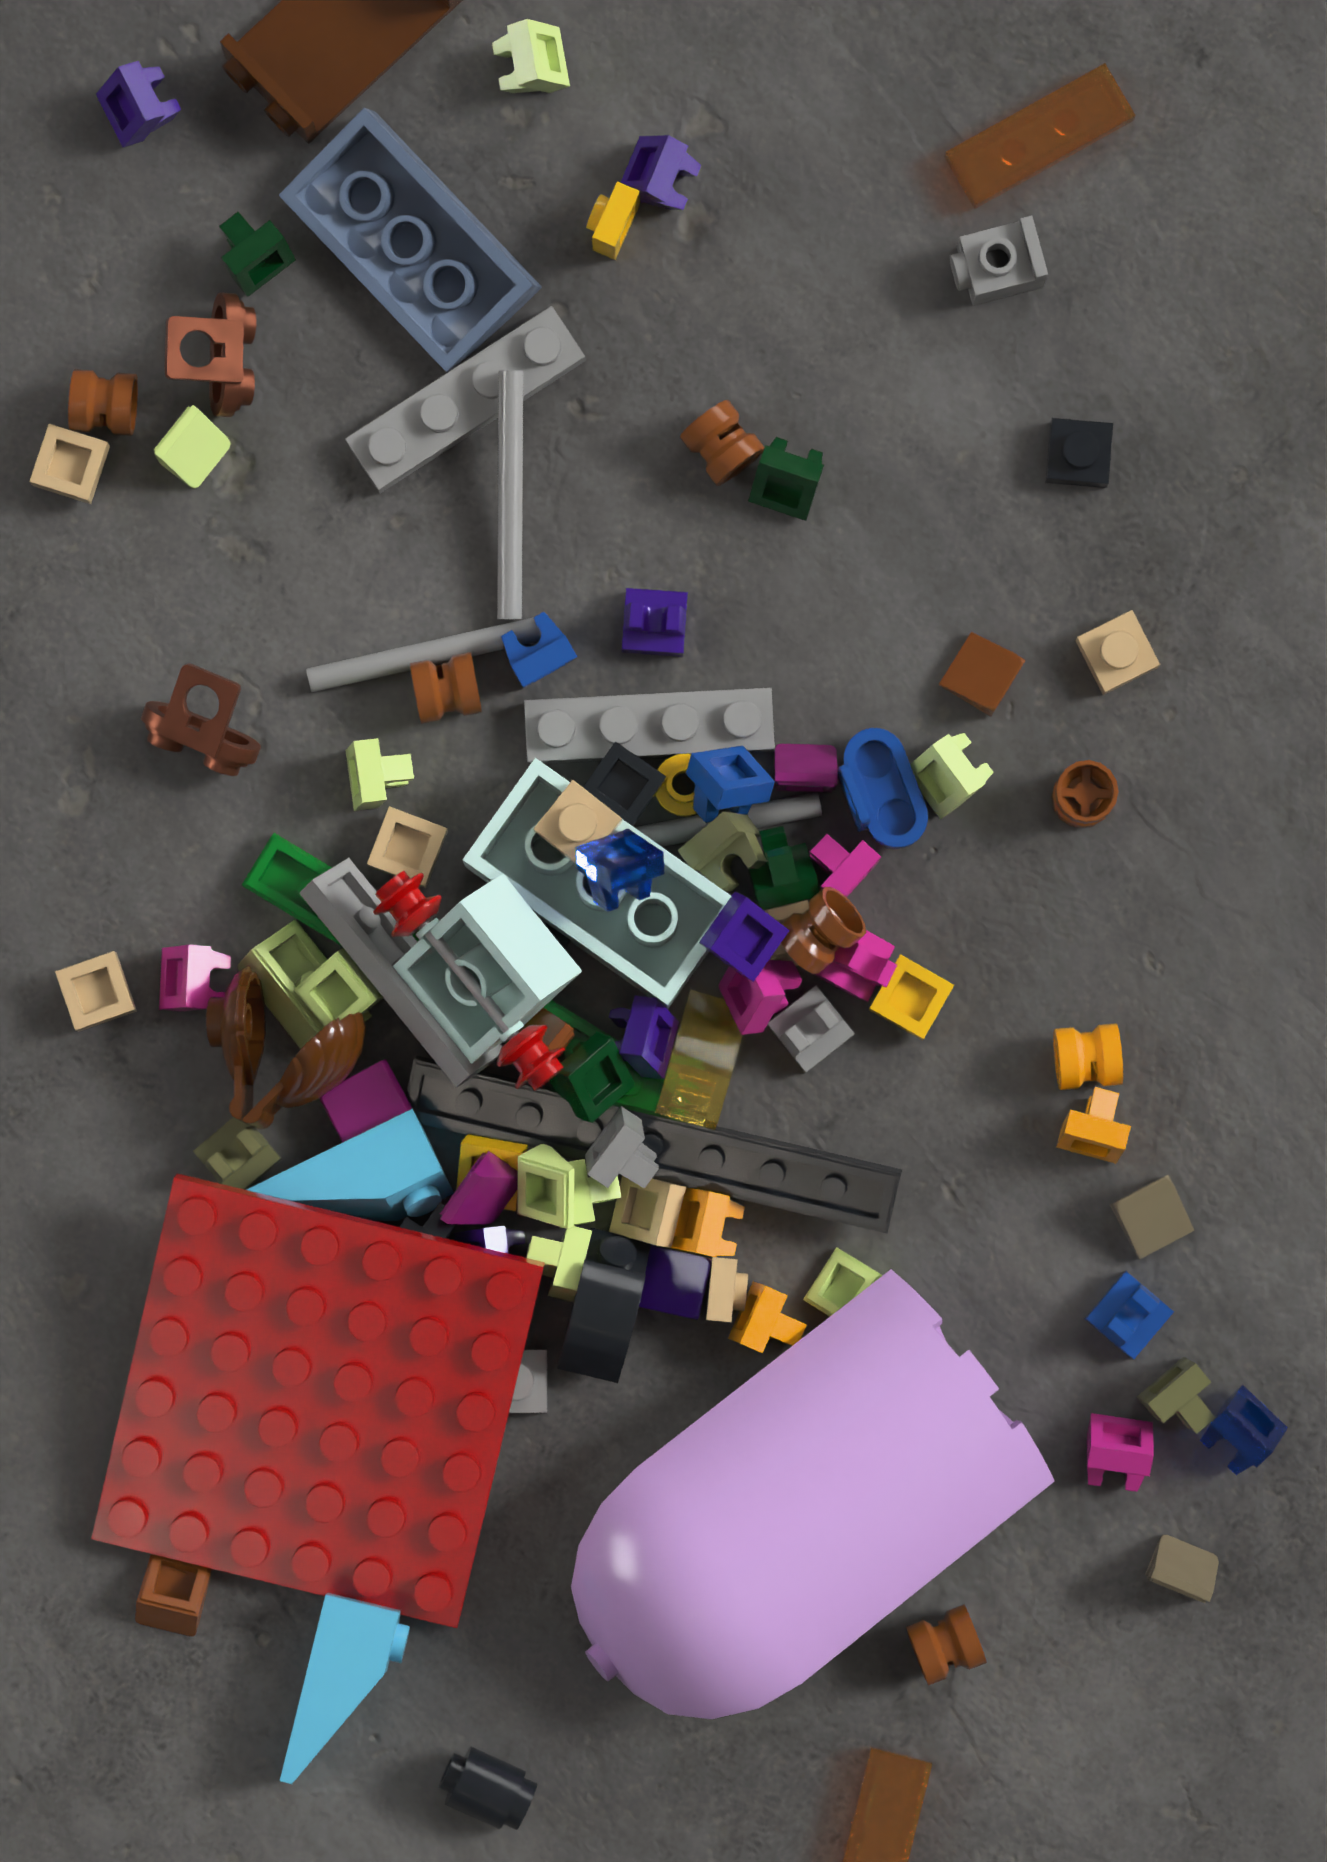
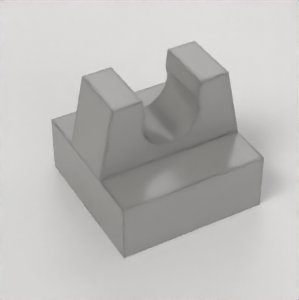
(810, 1029)
(621, 1152)

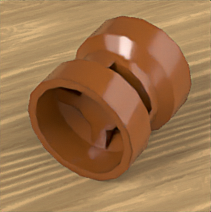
(103, 402)
(722, 442)
(446, 687)
(1088, 784)
(822, 930)
(946, 1645)

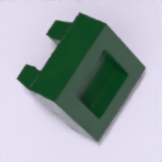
(254, 254)
(786, 480)
(787, 873)
(593, 1077)

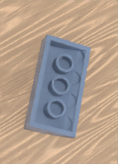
(409, 240)

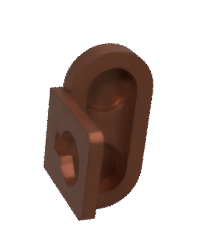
(228, 330)
(174, 725)

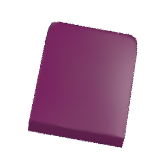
(805, 768)
(365, 1101)
(482, 1192)

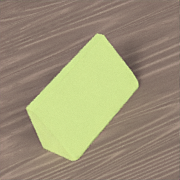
(281, 966)

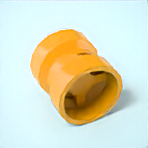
(1088, 1056)

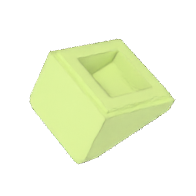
(192, 447)
(337, 989)
(546, 1187)
(839, 1282)

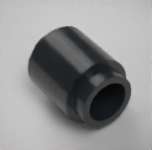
(487, 1789)

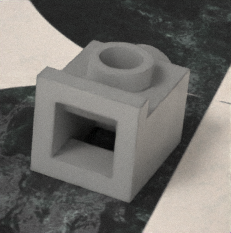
(987, 283)

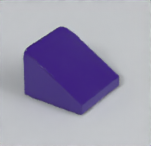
(675, 1282)

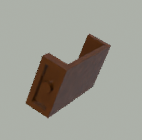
(324, 54)

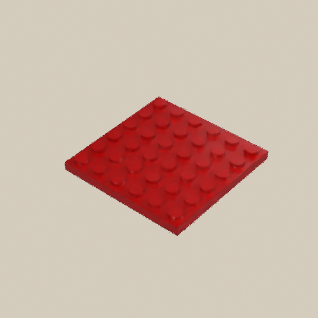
(317, 1400)

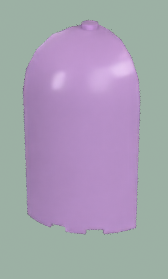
(800, 1511)

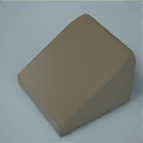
(1152, 1217)
(1183, 1568)

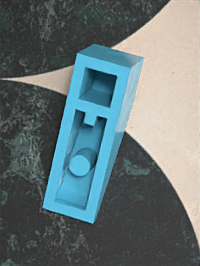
(371, 1176)
(345, 1663)

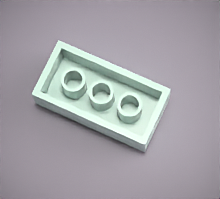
(642, 941)

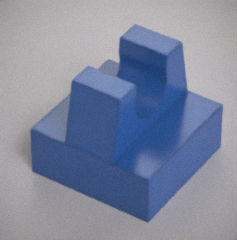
(542, 659)
(727, 780)
(1129, 1315)

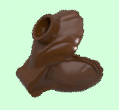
(240, 1029)

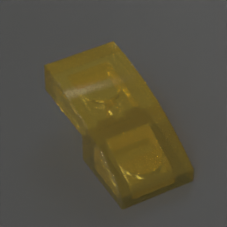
(700, 1062)

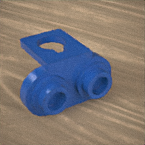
(882, 789)

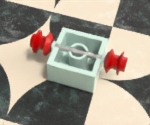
(482, 970)

